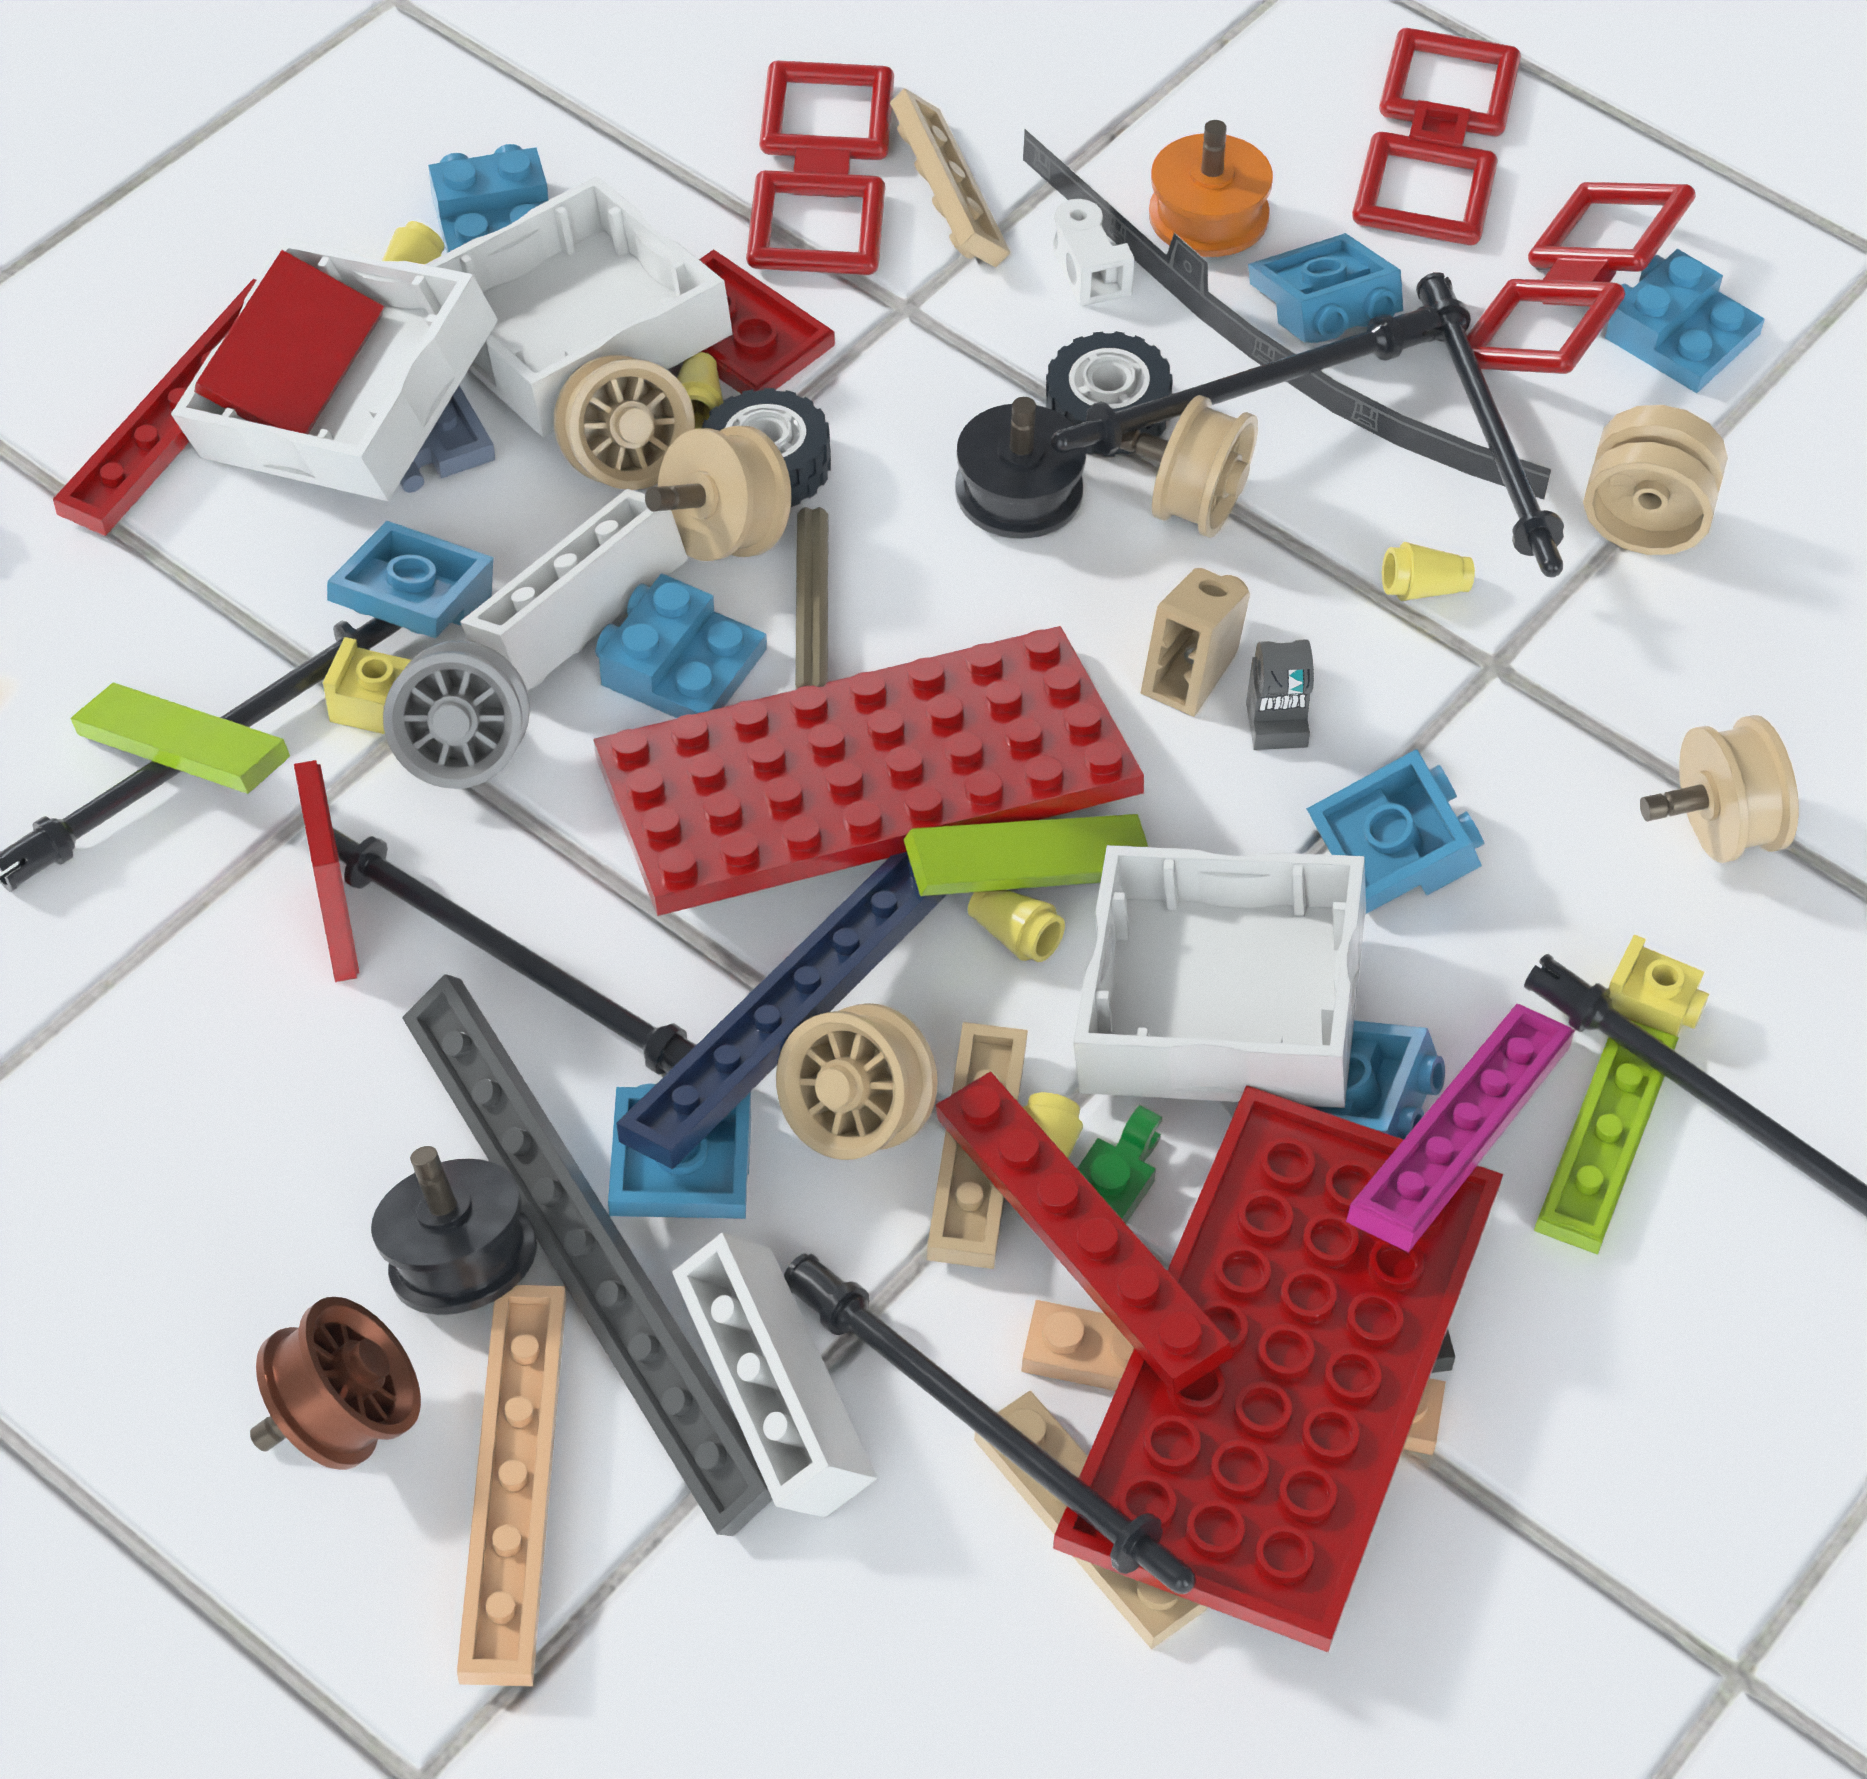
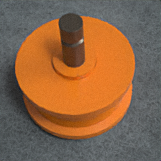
(1211, 192)

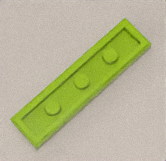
(181, 737)
(1017, 853)
(1602, 1146)

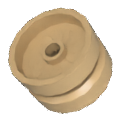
(1655, 480)

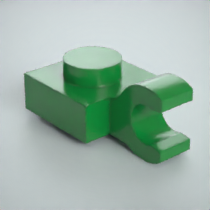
(1121, 1170)

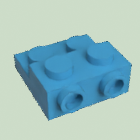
(485, 191)
(1328, 287)
(1682, 321)
(413, 580)
(677, 650)
(1401, 828)
(1390, 1077)
(703, 1185)

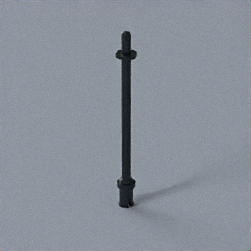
(1384, 338)
(1536, 531)
(56, 838)
(367, 862)
(1593, 1010)
(845, 1309)

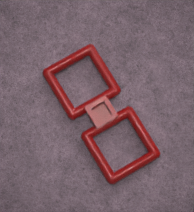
(1437, 136)
(821, 168)
(1578, 275)

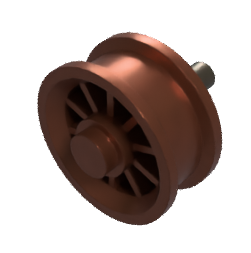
(335, 1385)

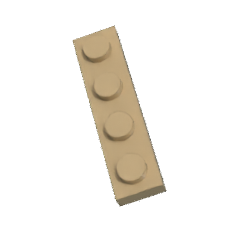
(950, 179)
(966, 1201)
(1146, 1608)

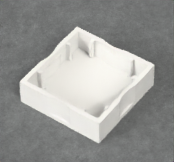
(584, 285)
(387, 398)
(1222, 976)

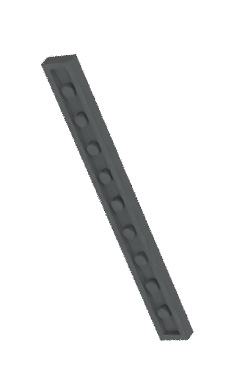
(591, 1257)

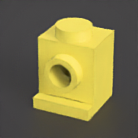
(359, 685)
(1657, 989)

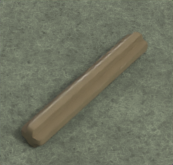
(812, 597)

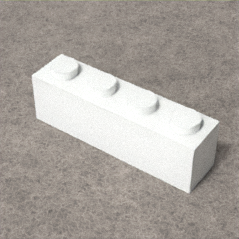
(577, 587)
(774, 1376)

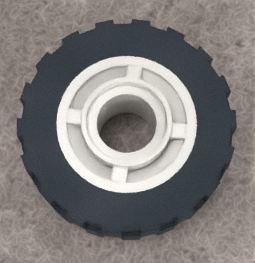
(1108, 370)
(792, 425)

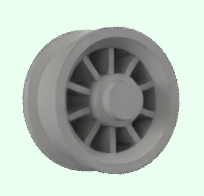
(456, 714)

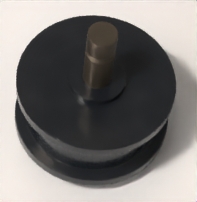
(1012, 475)
(453, 1234)

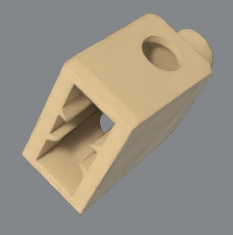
(1198, 614)

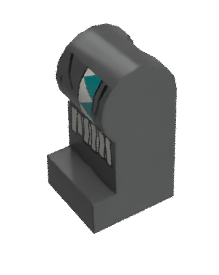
(1280, 694)

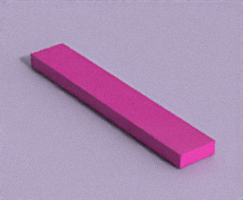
(1460, 1128)

